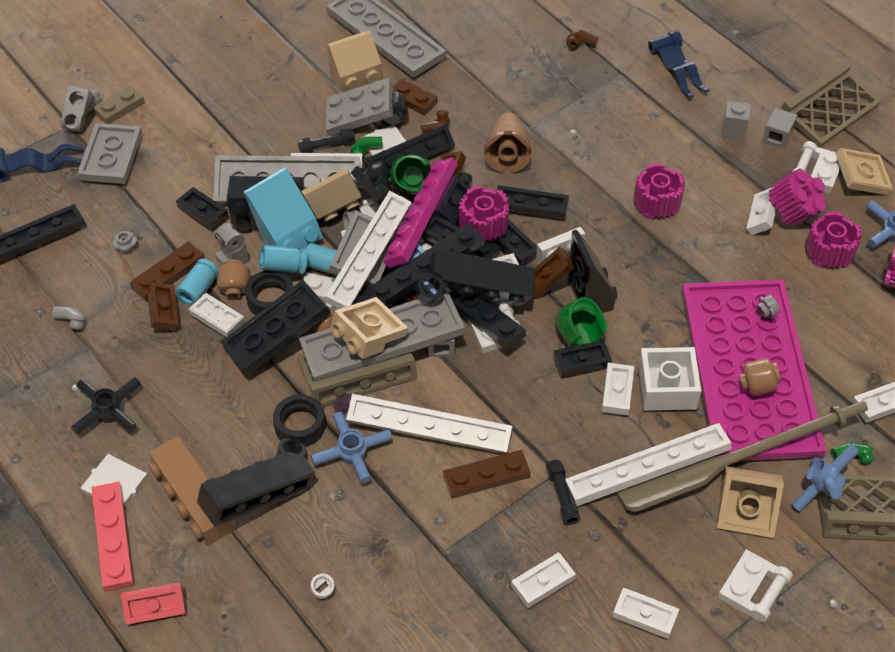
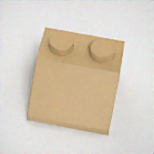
(354, 61)
(333, 195)
(750, 501)

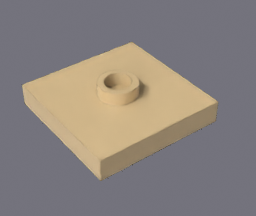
(864, 171)

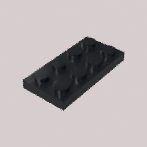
(275, 327)

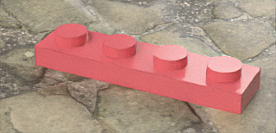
(112, 536)

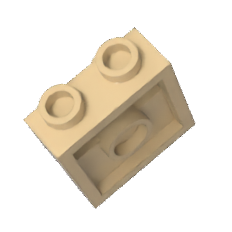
(367, 327)

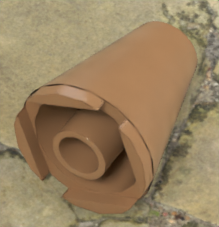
(508, 145)

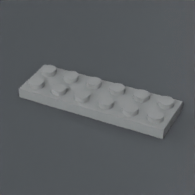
(391, 34)
(310, 167)
(426, 326)

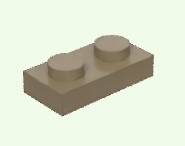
(118, 105)

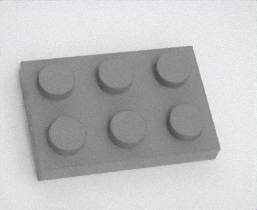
(359, 106)
(110, 153)
(353, 233)

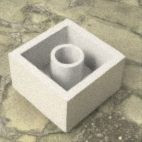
(669, 378)

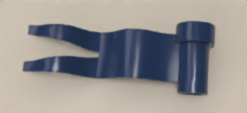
(673, 59)
(33, 158)

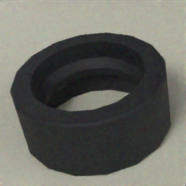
(261, 281)
(296, 404)

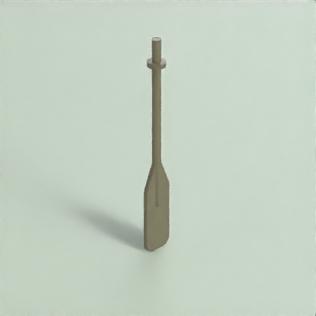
(699, 473)

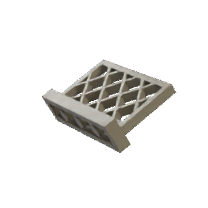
(830, 83)
(360, 380)
(857, 524)

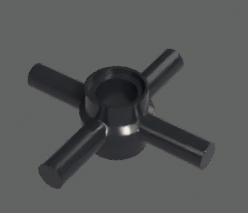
(104, 413)

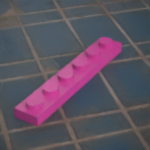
(420, 212)

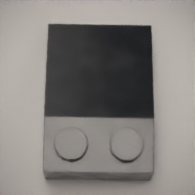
(237, 203)
(588, 276)

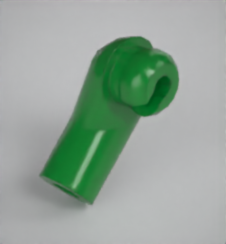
(366, 142)
(865, 454)

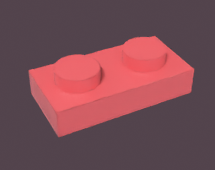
(153, 603)

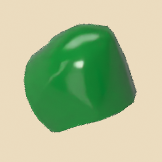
(409, 173)
(581, 322)

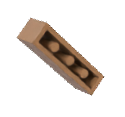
(183, 481)

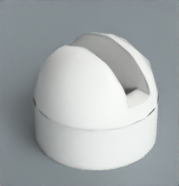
(318, 581)

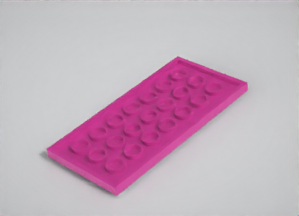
(732, 332)

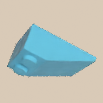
(282, 212)

